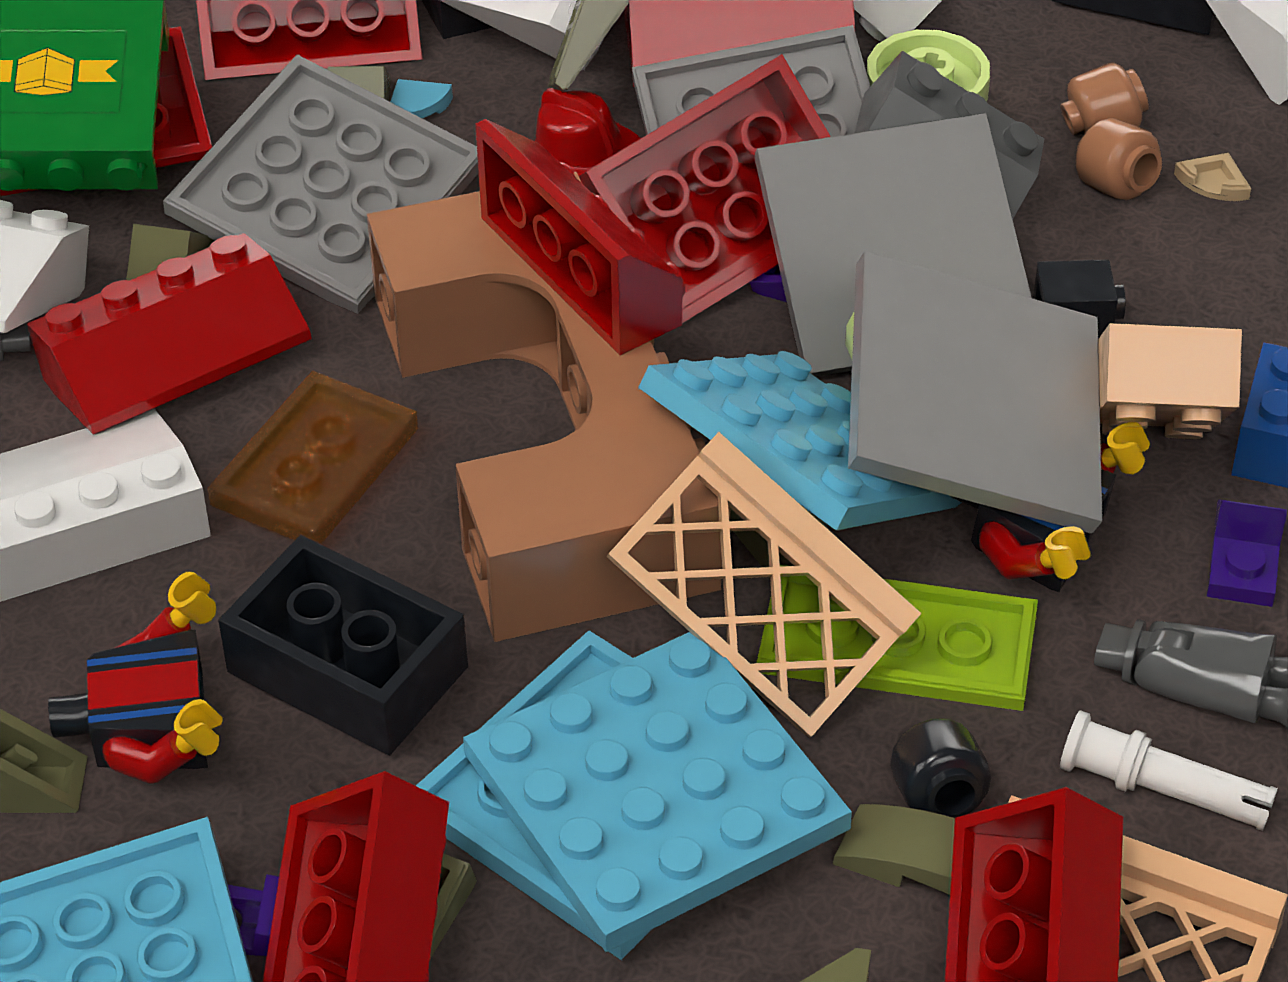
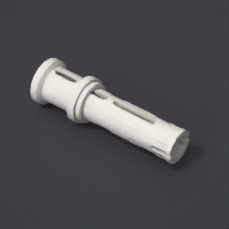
(1134, 762)

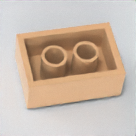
(1168, 377)

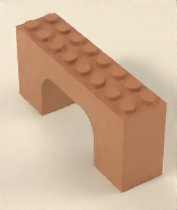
(548, 513)

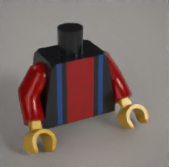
(1045, 550)
(148, 694)

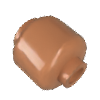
(1103, 95)
(1118, 159)

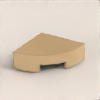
(1214, 175)

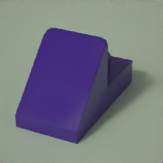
(1245, 552)

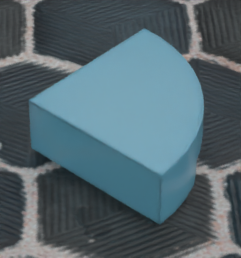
(422, 97)

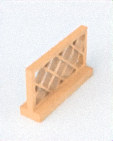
(800, 540)
(1195, 896)

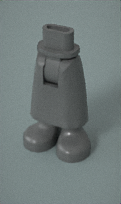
(1201, 667)

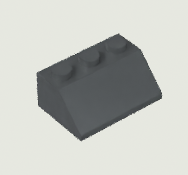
(917, 93)

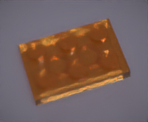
(313, 458)

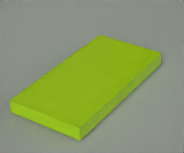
(957, 650)

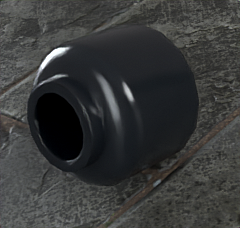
(940, 768)

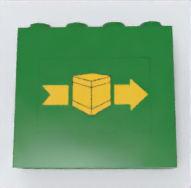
(79, 93)

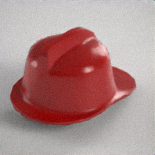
(579, 129)

